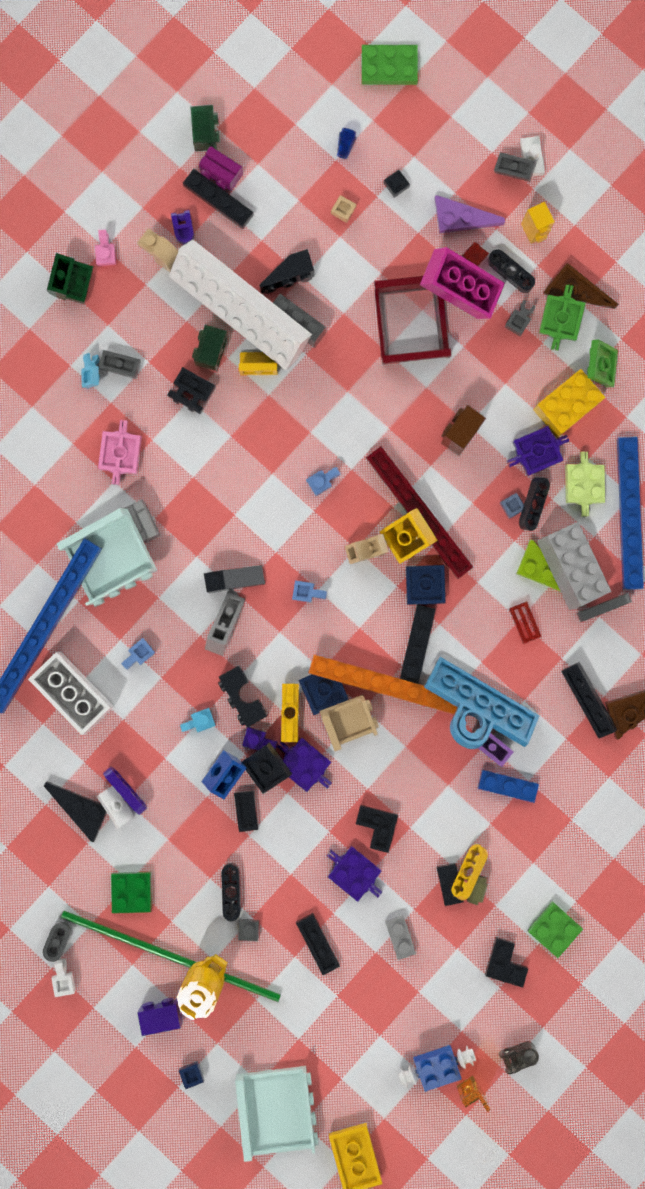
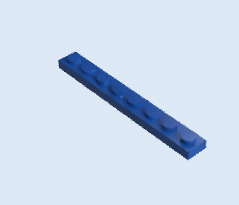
(630, 513)

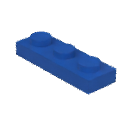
(508, 786)

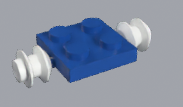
(437, 1067)

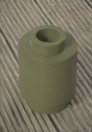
(478, 891)

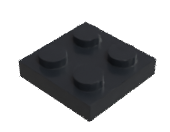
(266, 768)

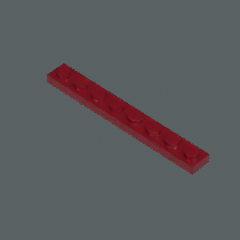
(411, 500)

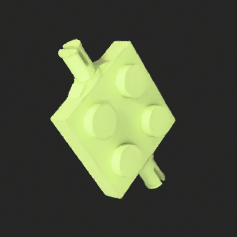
(585, 484)

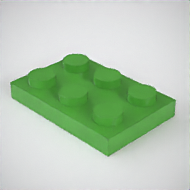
(389, 65)

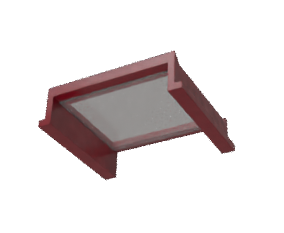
(410, 321)

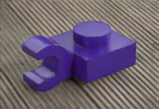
(256, 739)

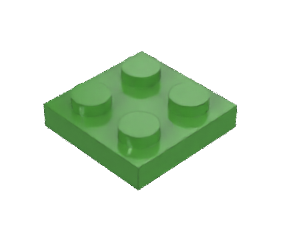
(602, 363)
(555, 929)

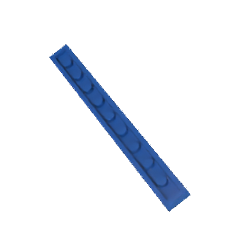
(46, 621)

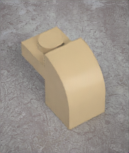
(160, 248)
(366, 549)

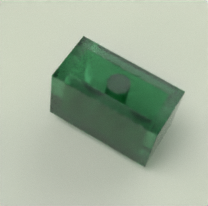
(204, 128)
(210, 347)

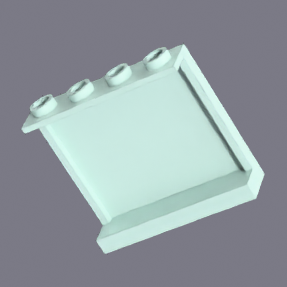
(121, 560)
(275, 1111)

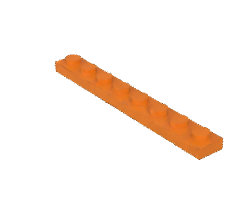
(378, 683)

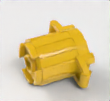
(202, 987)

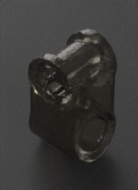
(517, 1056)

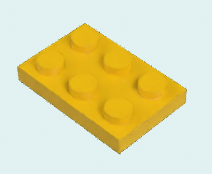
(355, 1157)

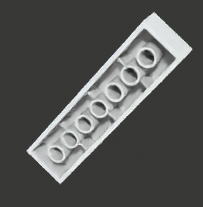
(239, 304)

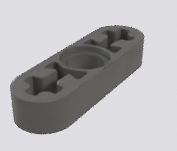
(604, 607)

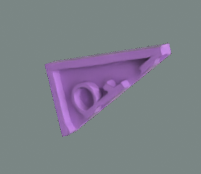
(457, 216)

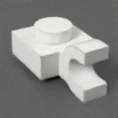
(63, 982)

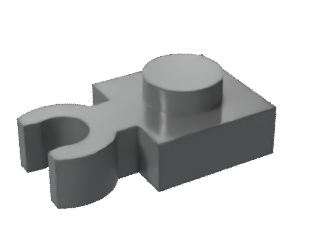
(519, 320)

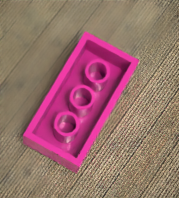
(462, 283)

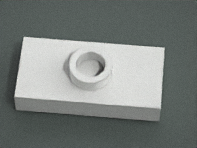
(115, 807)

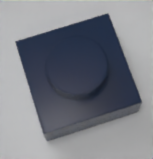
(191, 1075)

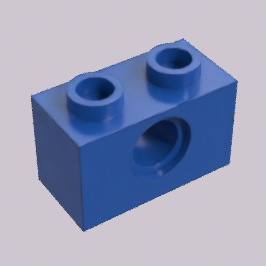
(223, 774)

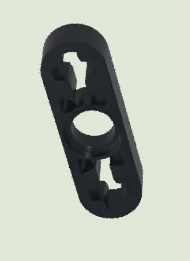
(511, 263)
(527, 508)
(236, 906)

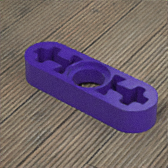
(125, 790)

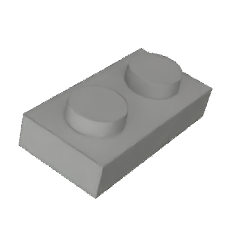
(400, 937)

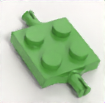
(561, 318)

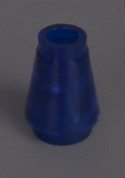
(345, 142)

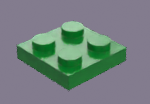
(131, 892)

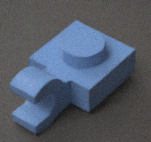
(321, 482)
(305, 591)
(139, 653)

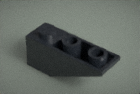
(293, 269)

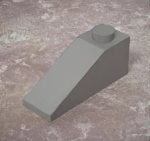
(224, 624)

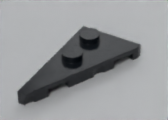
(82, 810)

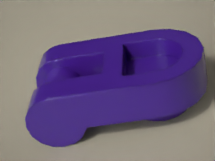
(184, 232)

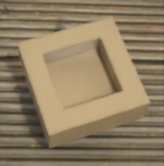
(343, 209)

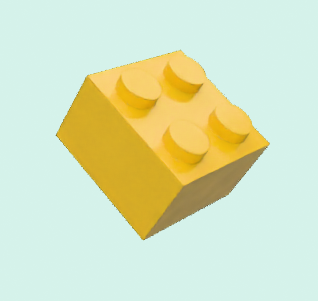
(408, 535)

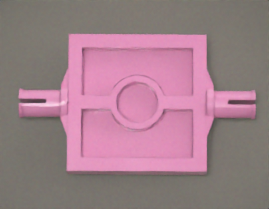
(119, 452)

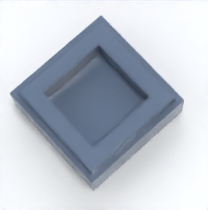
(512, 505)

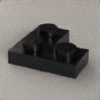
(382, 823)
(501, 968)

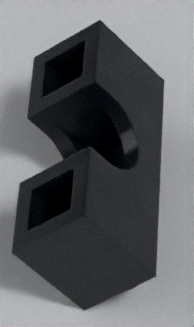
(232, 683)

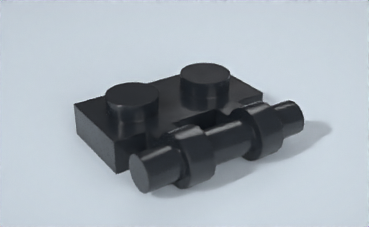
(194, 385)

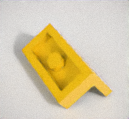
(257, 364)

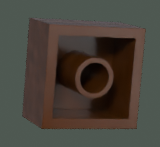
(465, 426)

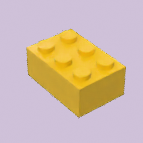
(569, 403)

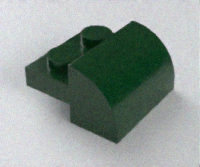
(69, 279)

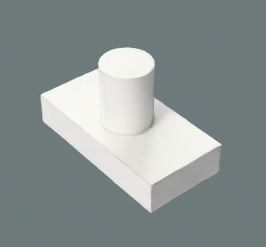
(532, 150)

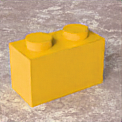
(537, 223)

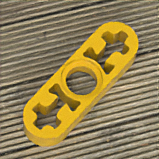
(459, 882)

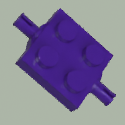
(538, 451)
(305, 764)
(354, 873)

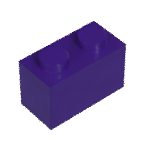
(159, 1017)

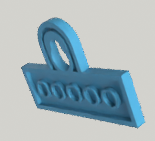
(480, 701)

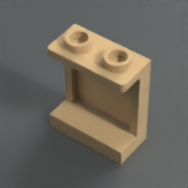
(349, 721)

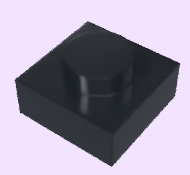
(396, 183)

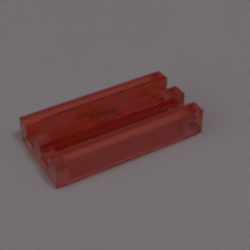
(530, 637)

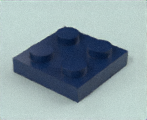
(425, 585)
(322, 692)

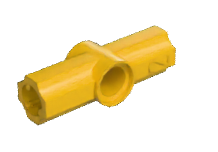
(289, 726)

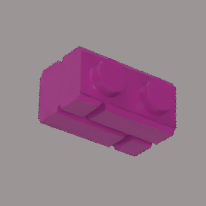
(220, 168)

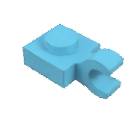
(90, 373)
(201, 720)

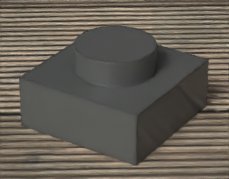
(248, 930)

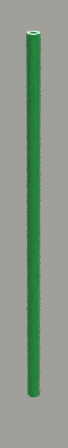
(164, 953)

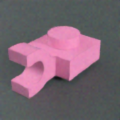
(105, 252)

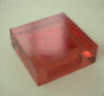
(475, 254)

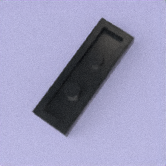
(317, 944)

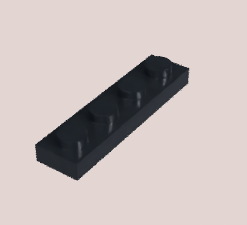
(218, 199)
(417, 643)
(589, 700)

